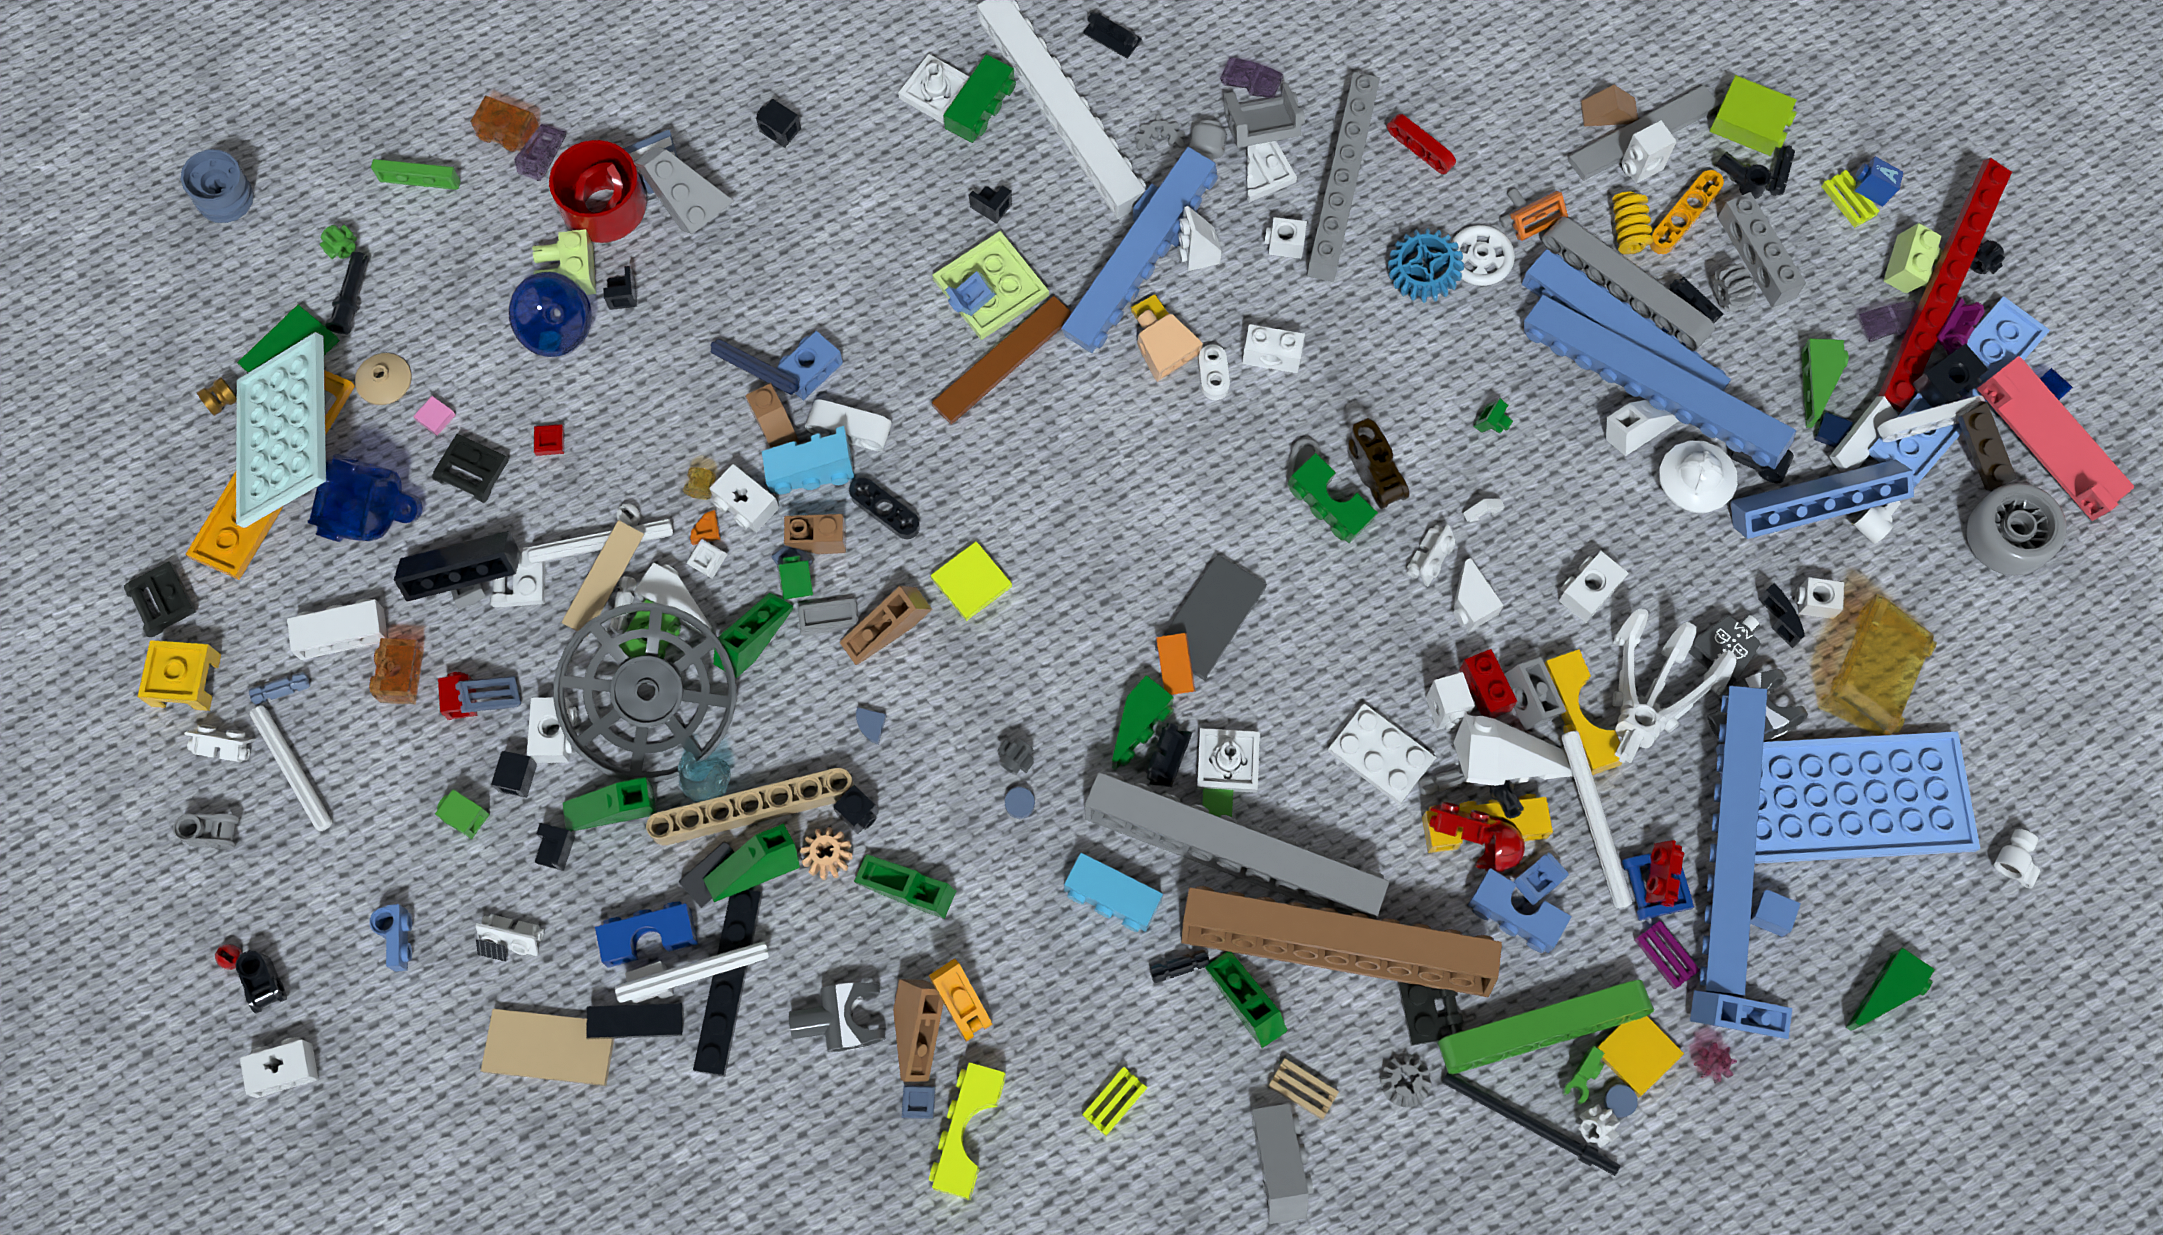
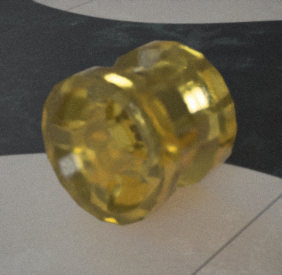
(699, 483)

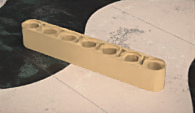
(737, 801)

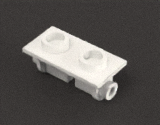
(1438, 544)
(231, 743)
(520, 940)

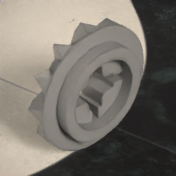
(1401, 1095)

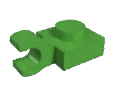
(1588, 1068)

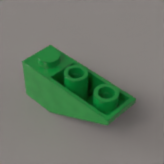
(1142, 711)
(610, 805)
(757, 861)

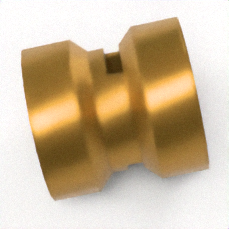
(223, 393)

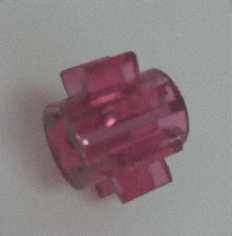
(1707, 1060)

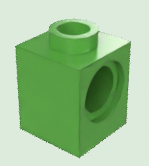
(461, 813)

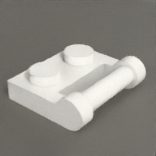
(527, 585)

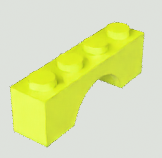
(979, 1090)

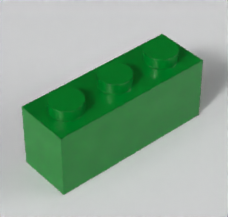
(980, 99)

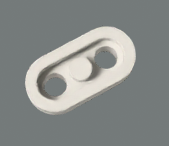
(1213, 370)

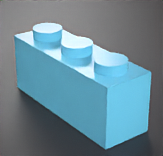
(1112, 893)

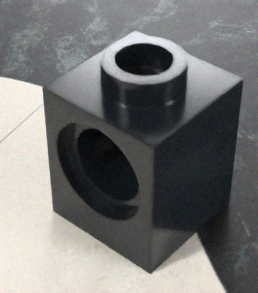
(778, 123)

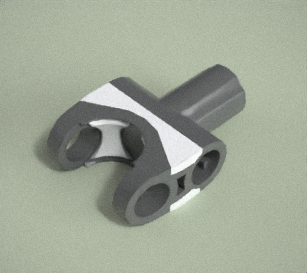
(1777, 719)
(836, 1018)

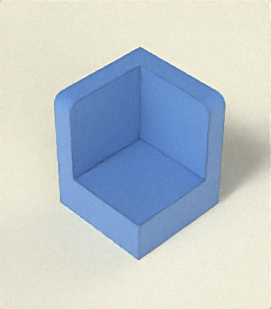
(1775, 913)

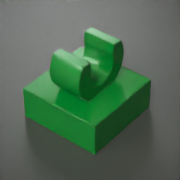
(1494, 417)

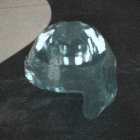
(704, 778)

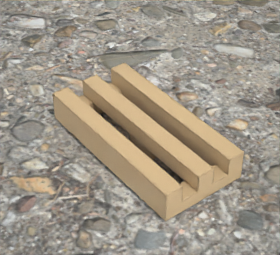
(1309, 1078)

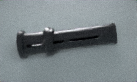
(345, 304)

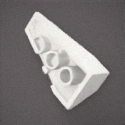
(1497, 752)

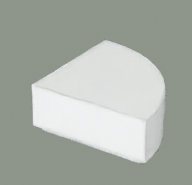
(1483, 507)

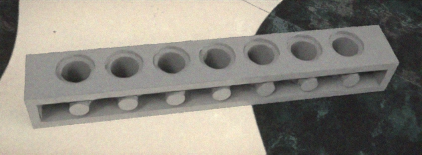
(1343, 177)

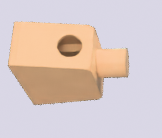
(1166, 344)

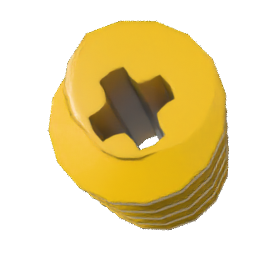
(1632, 222)

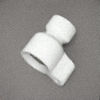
(2015, 859)

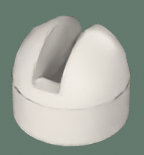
(624, 518)

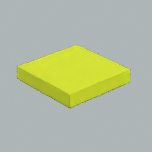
(971, 581)

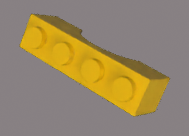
(1569, 676)
(1532, 823)

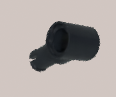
(1745, 175)

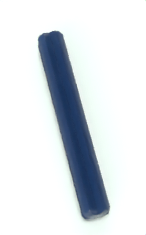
(755, 366)

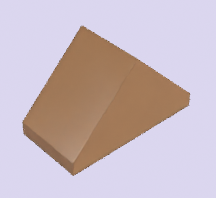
(1609, 107)

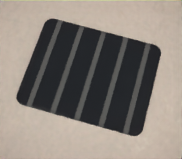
(491, 950)

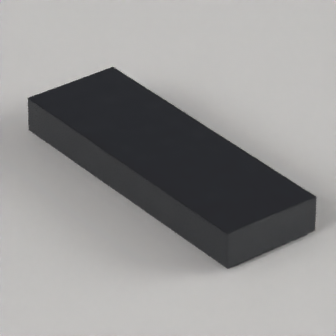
(634, 1021)

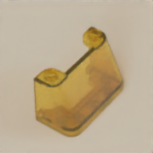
(1879, 668)

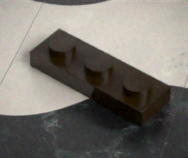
(1986, 446)

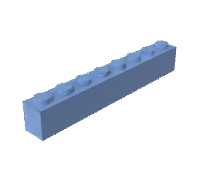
(1139, 251)
(1574, 290)

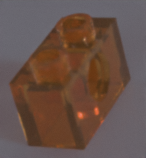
(494, 115)
(403, 686)

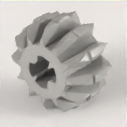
(1734, 287)

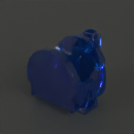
(360, 501)

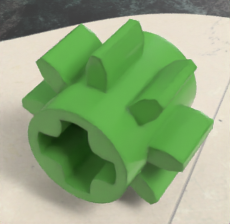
(338, 241)

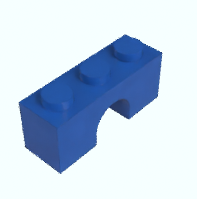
(619, 937)

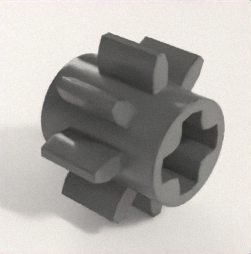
(1015, 756)

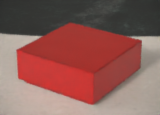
(548, 440)

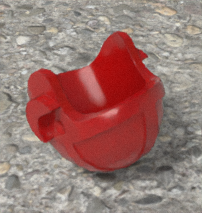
(1504, 849)

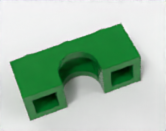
(1345, 518)

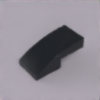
(1788, 623)

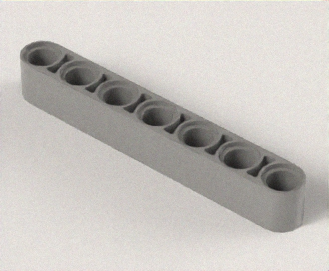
(1628, 283)

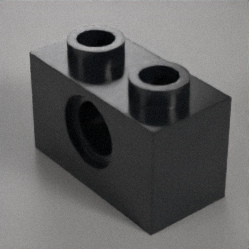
(1960, 365)

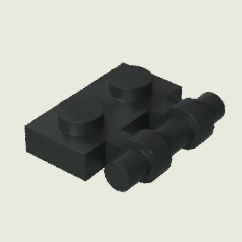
(1422, 1015)

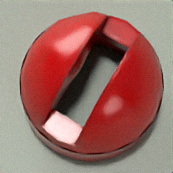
(230, 949)

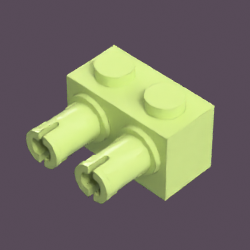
(575, 257)
(1913, 258)

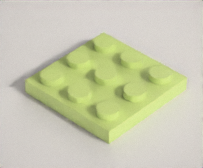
(1007, 274)

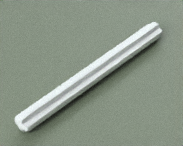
(1596, 819)

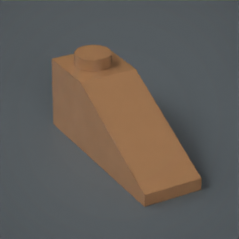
(886, 623)
(916, 1026)

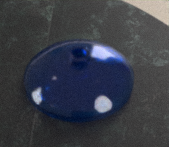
(534, 319)

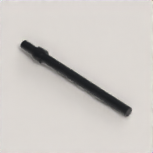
(1586, 1153)

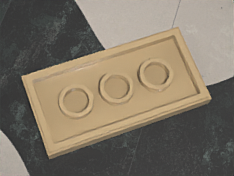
(545, 1048)

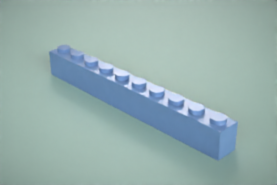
(1659, 382)
(1736, 841)

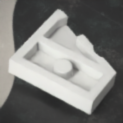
(1267, 170)

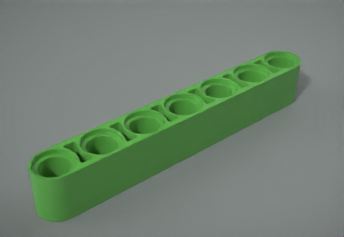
(1545, 1026)

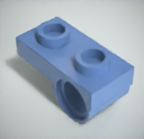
(397, 946)

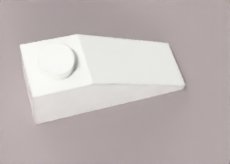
(665, 587)

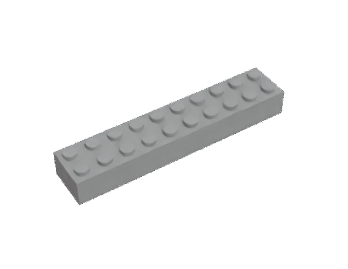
(1233, 848)

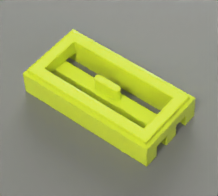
(1862, 205)
(1132, 1080)

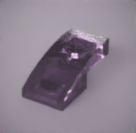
(1255, 77)
(1888, 320)

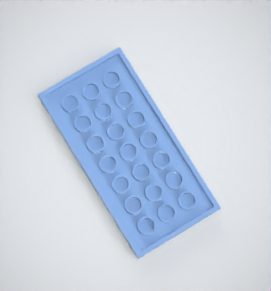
(1863, 798)

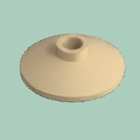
(387, 388)

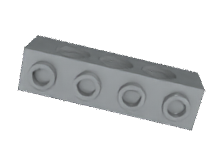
(1761, 250)

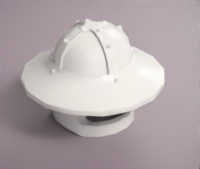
(1698, 476)

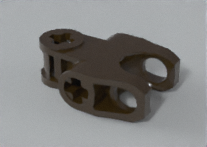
(1376, 465)

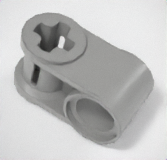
(212, 830)

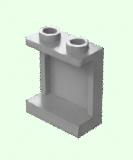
(1264, 119)

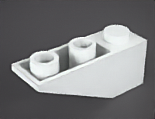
(1197, 241)
(1636, 425)

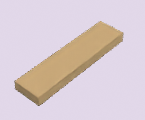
(603, 576)

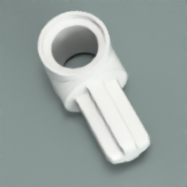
(1876, 521)

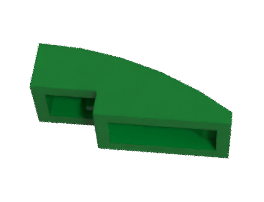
(905, 886)

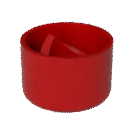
(592, 168)

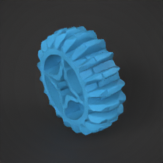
(1446, 256)

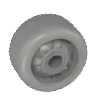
(2016, 529)

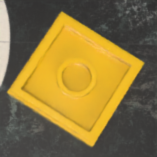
(1639, 1053)

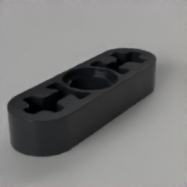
(873, 490)

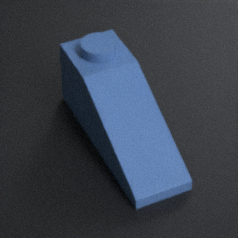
(1741, 1014)

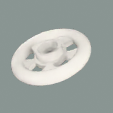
(1496, 239)

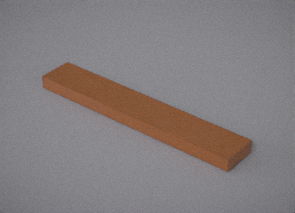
(1001, 360)

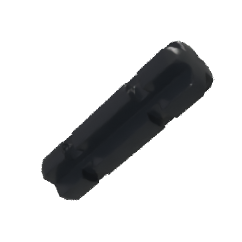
(1781, 170)
(1179, 966)

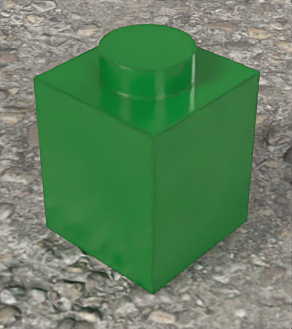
(794, 578)

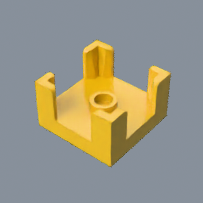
(177, 674)

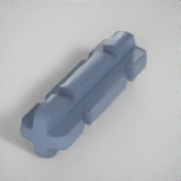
(279, 688)

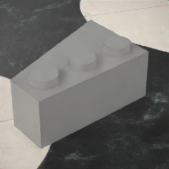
(681, 190)
(1282, 1162)

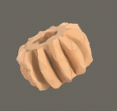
(825, 864)

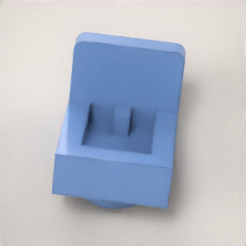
(970, 294)
(1541, 878)

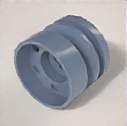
(217, 186)

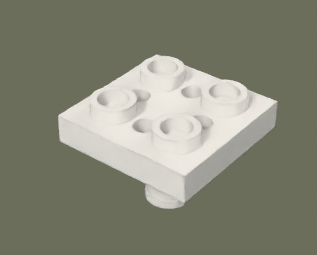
(934, 81)
(1229, 749)

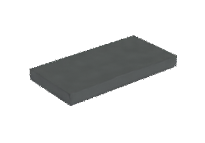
(1216, 612)

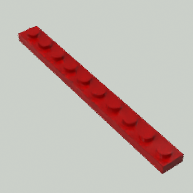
(1945, 283)

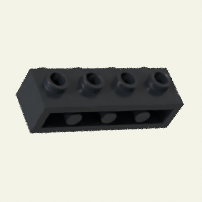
(457, 566)

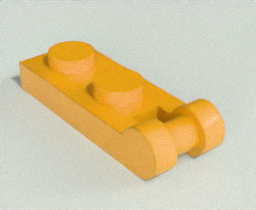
(960, 999)

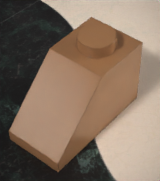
(771, 416)

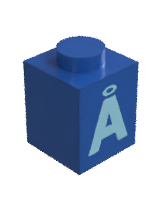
(1878, 181)

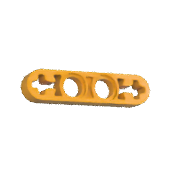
(1685, 211)

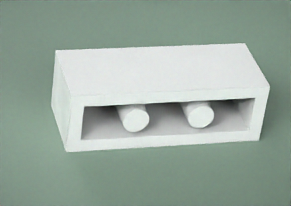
(336, 629)

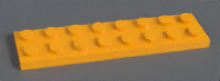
(231, 547)

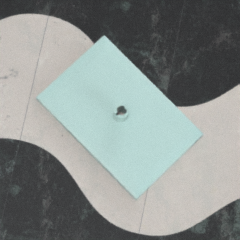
(280, 430)

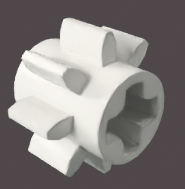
(1599, 1125)

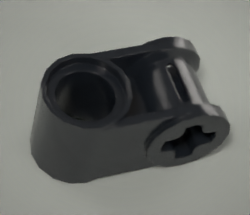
(263, 985)

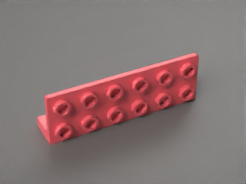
(2056, 438)

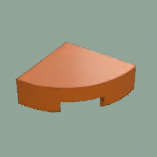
(706, 529)

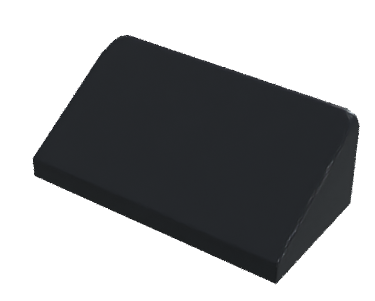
(693, 880)

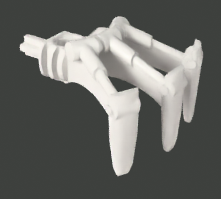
(1645, 708)

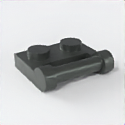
(474, 459)
(168, 595)

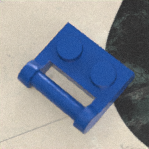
(1645, 910)

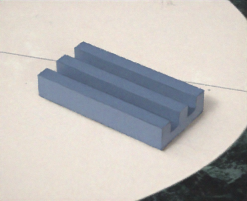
(466, 697)

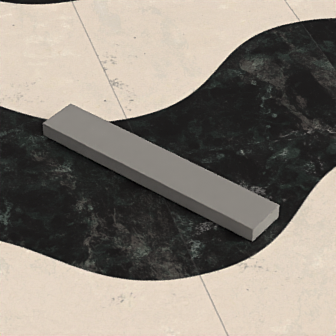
(1612, 148)

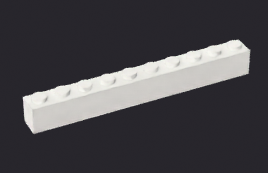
(1062, 105)

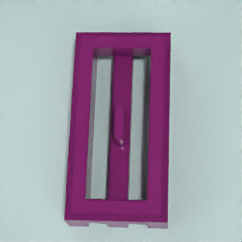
(1677, 949)

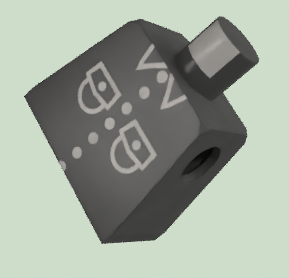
(1727, 636)

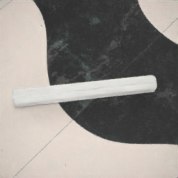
(592, 542)
(291, 768)
(691, 972)

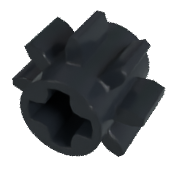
(1988, 257)

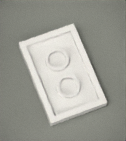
(1381, 754)

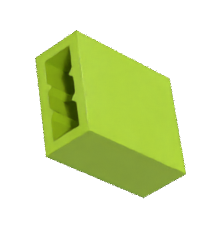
(1754, 116)

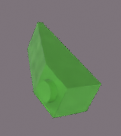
(1821, 367)

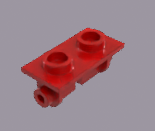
(1474, 824)
(1665, 859)

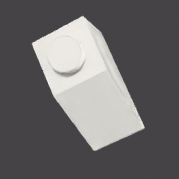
(1474, 598)

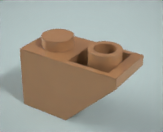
(816, 533)

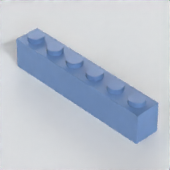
(1822, 498)

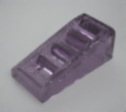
(536, 167)

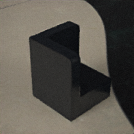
(991, 203)
(621, 291)
(514, 774)
(554, 846)

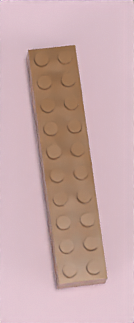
(1341, 941)

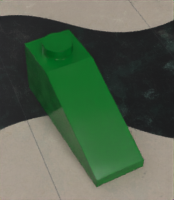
(752, 633)
(1898, 982)
(1247, 999)

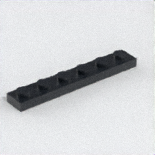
(728, 986)

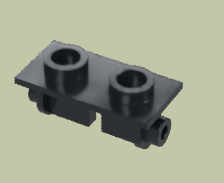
(1111, 35)
(1695, 298)
(1165, 765)

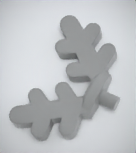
(1168, 130)

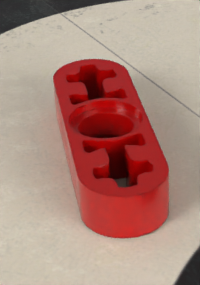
(1421, 144)

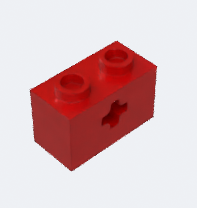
(1488, 684)

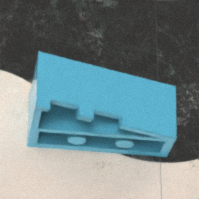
(809, 464)

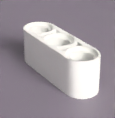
(861, 427)

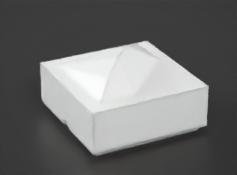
(706, 558)

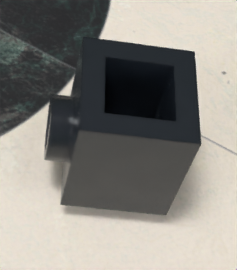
(856, 810)

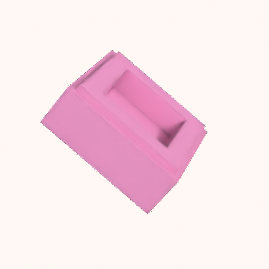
(434, 415)

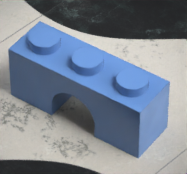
(1540, 929)

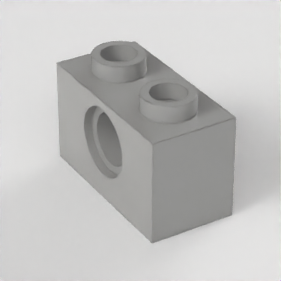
(1535, 693)

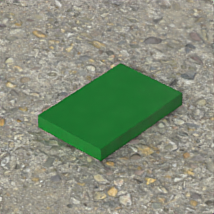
(288, 332)

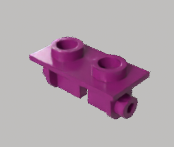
(1959, 325)

